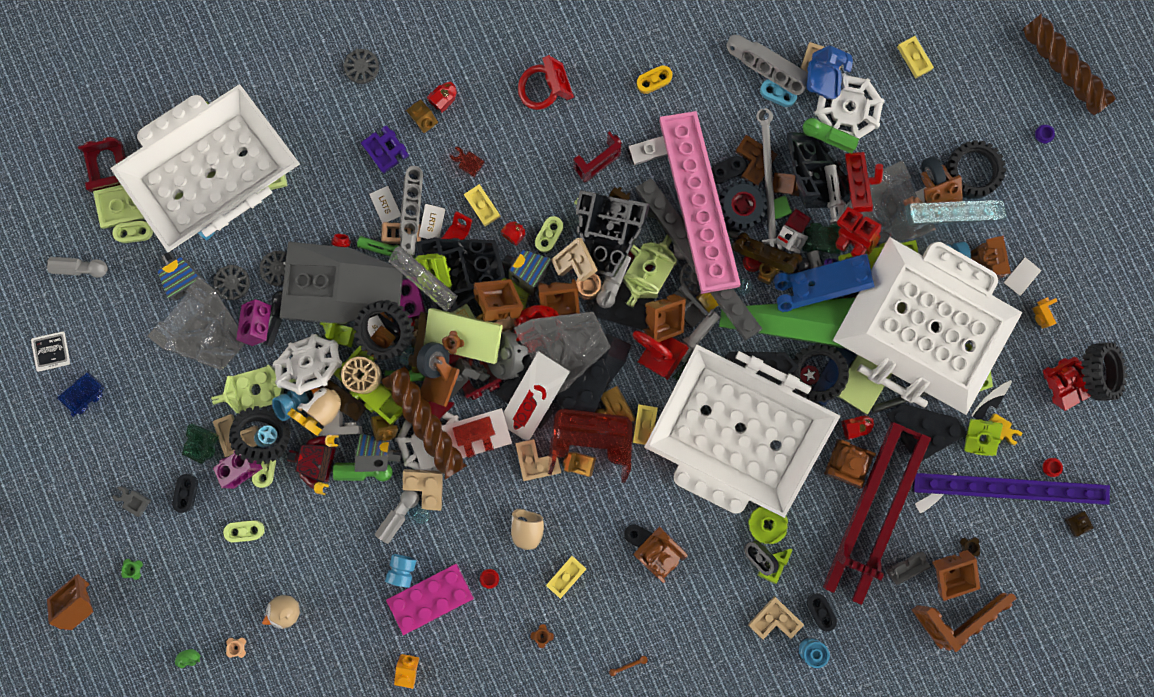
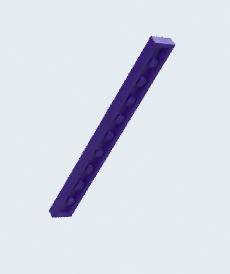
(1011, 488)

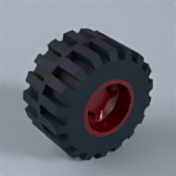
(742, 205)

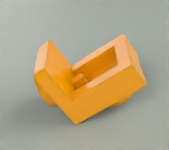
(1043, 314)
(406, 671)

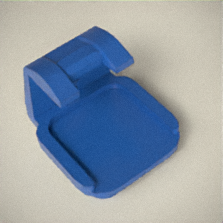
(824, 71)

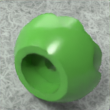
(187, 657)

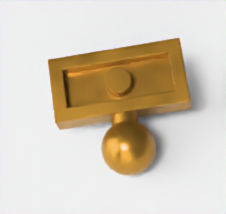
(615, 404)

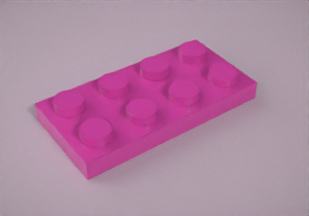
(430, 599)

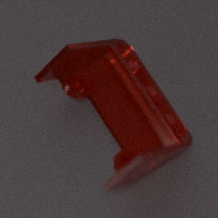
(592, 431)

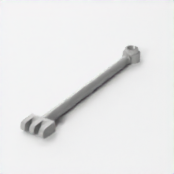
(768, 177)

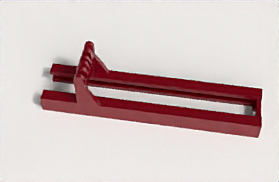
(873, 565)

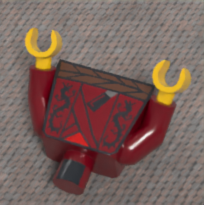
(315, 461)

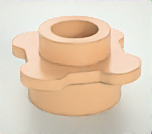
(231, 651)

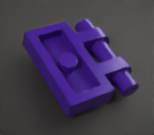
(380, 153)

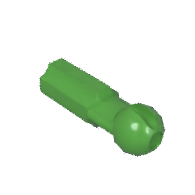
(833, 136)
(347, 472)

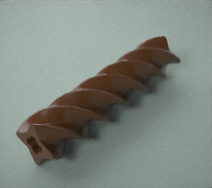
(1066, 61)
(425, 424)

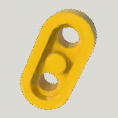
(653, 79)

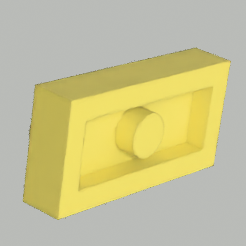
(915, 57)
(482, 205)
(644, 423)
(566, 577)

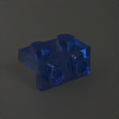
(81, 393)

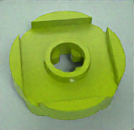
(767, 535)

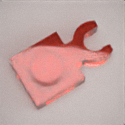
(468, 163)

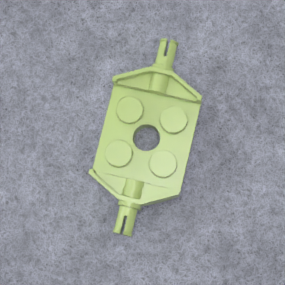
(645, 283)
(239, 394)

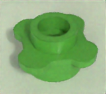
(126, 569)

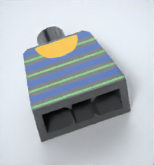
(527, 270)
(177, 276)
(374, 454)

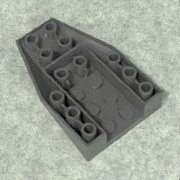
(334, 283)

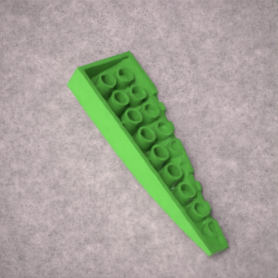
(809, 323)

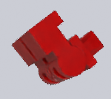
(858, 232)
(1066, 383)

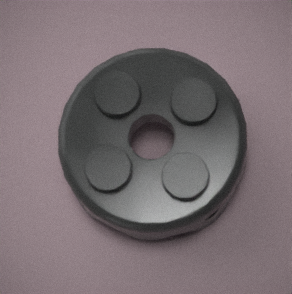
(509, 357)

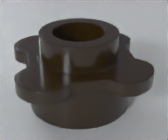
(974, 542)

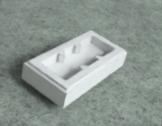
(648, 150)

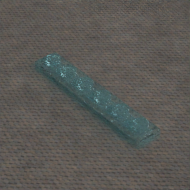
(955, 212)

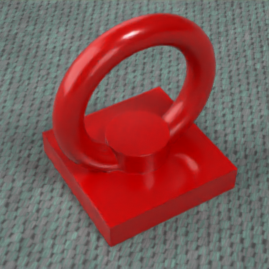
(555, 78)
(660, 356)

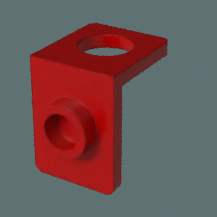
(458, 230)

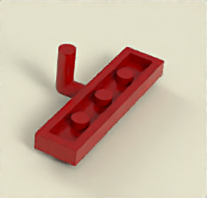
(859, 182)

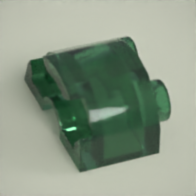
(822, 238)
(199, 443)

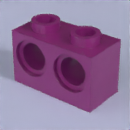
(413, 298)
(253, 322)
(234, 471)

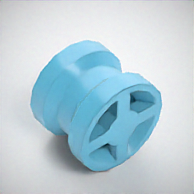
(268, 433)

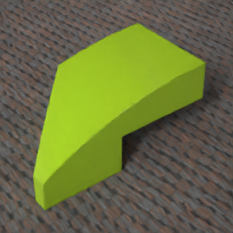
(341, 334)
(782, 558)

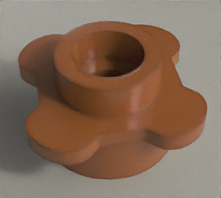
(447, 342)
(547, 636)

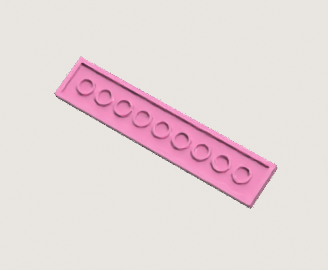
(699, 202)

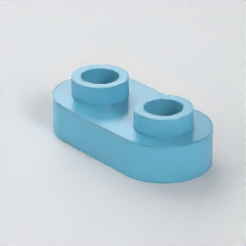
(778, 94)

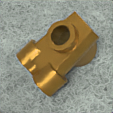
(767, 273)

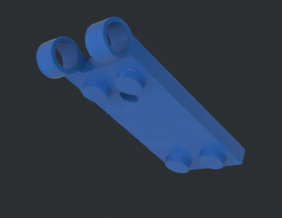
(829, 280)

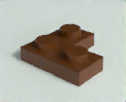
(753, 151)

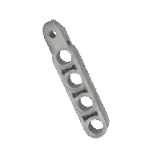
(768, 64)
(408, 241)

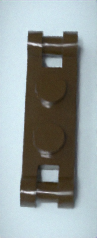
(766, 254)

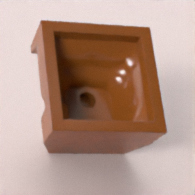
(993, 256)
(560, 297)
(498, 299)
(665, 317)
(849, 463)
(660, 554)
(957, 575)
(69, 604)

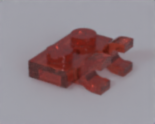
(474, 431)

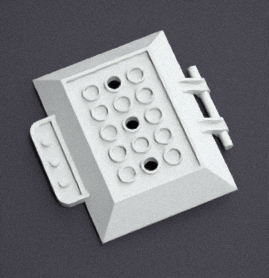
(188, 146)
(934, 288)
(732, 464)

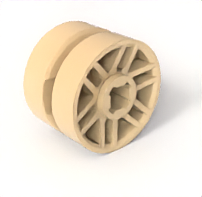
(353, 369)

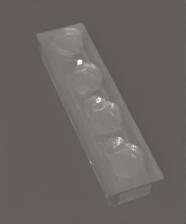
(422, 278)

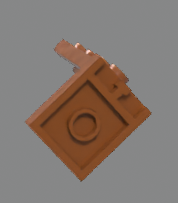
(949, 639)

